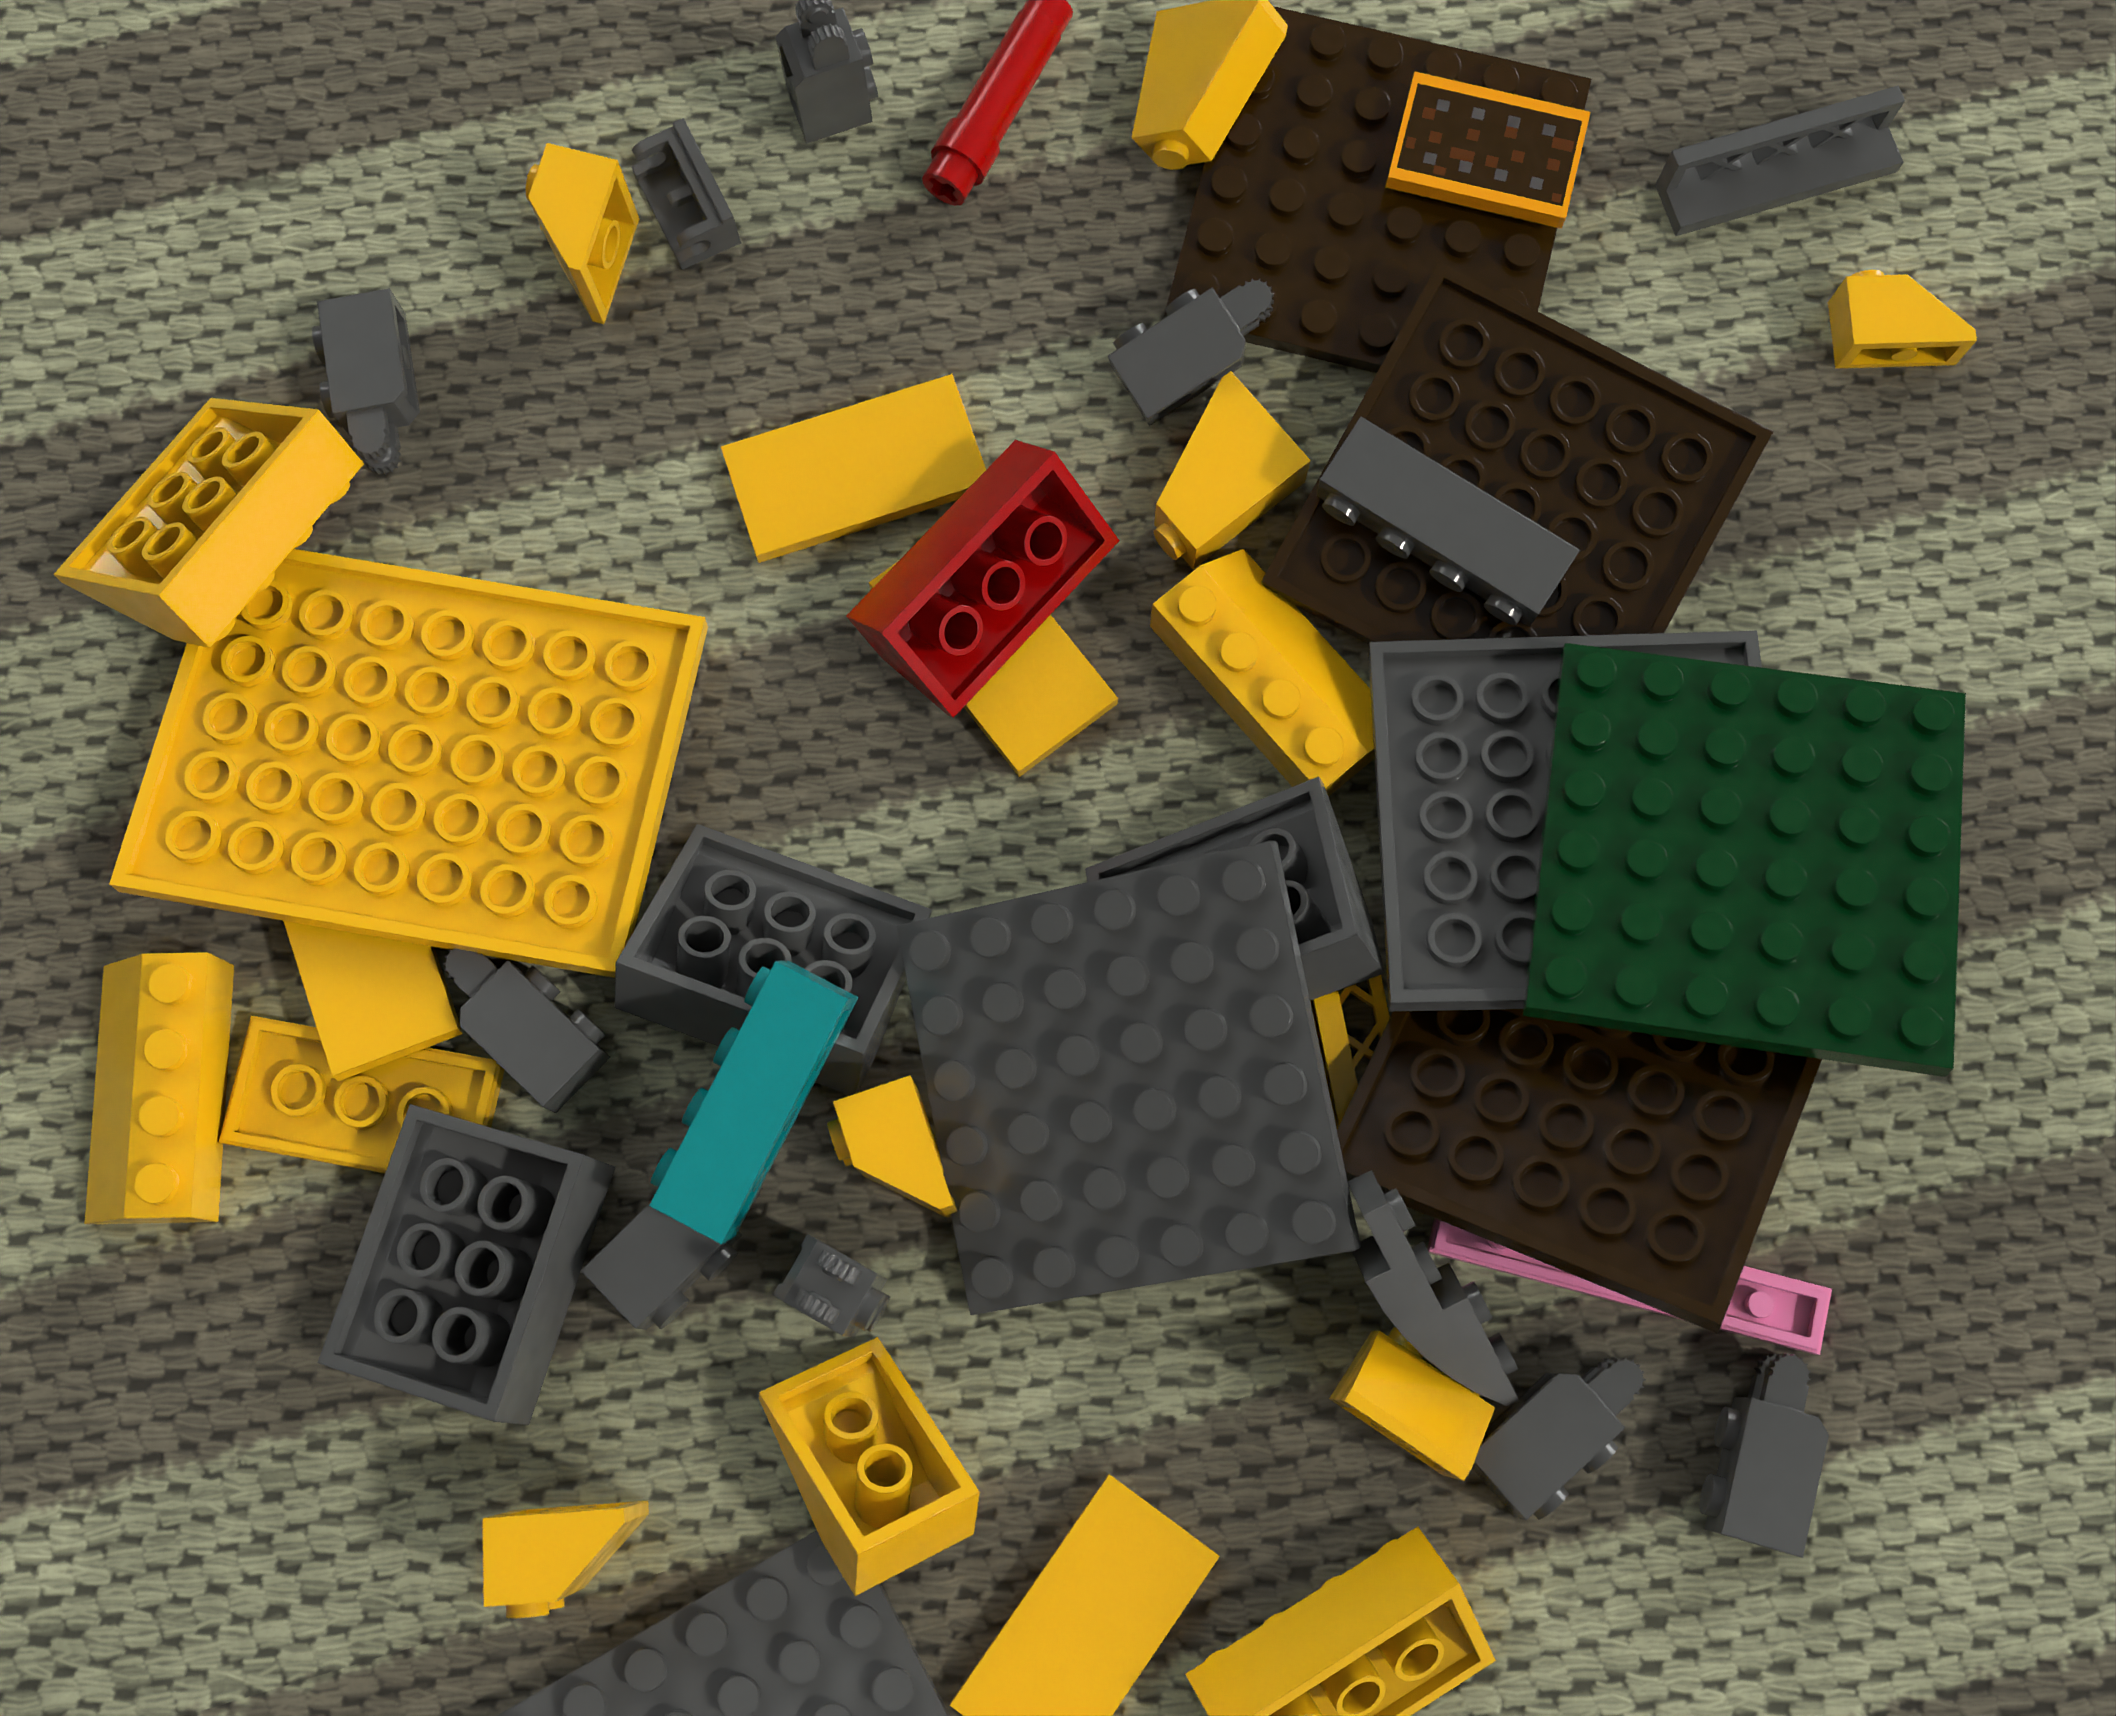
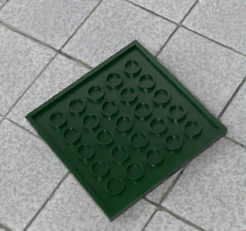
(1751, 859)

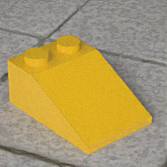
(870, 1465)

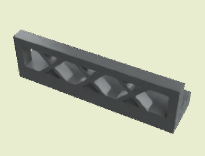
(1766, 170)

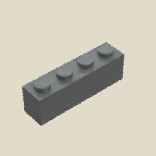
(1445, 523)

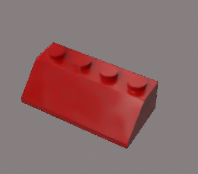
(985, 576)

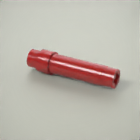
(973, 137)

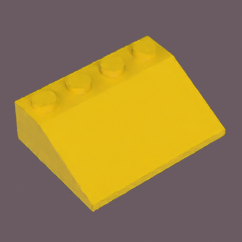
(213, 518)

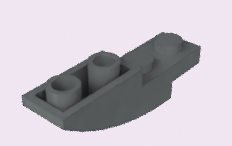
(1428, 1300)

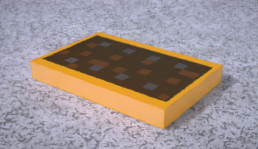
(1488, 150)

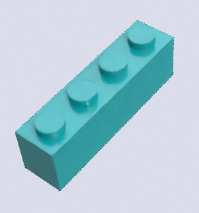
(752, 1101)

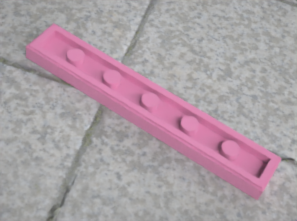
(1761, 1308)

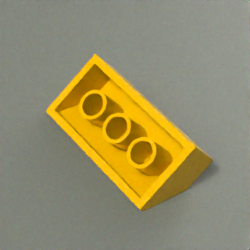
(1269, 671)
(160, 1090)
(1359, 1646)

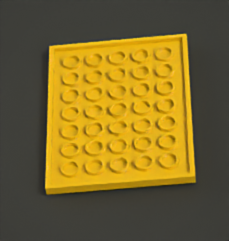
(420, 762)

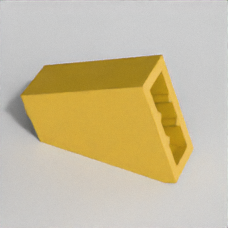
(1201, 76)
(1227, 475)

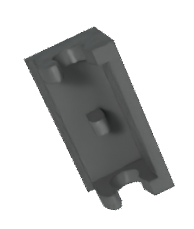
(684, 195)

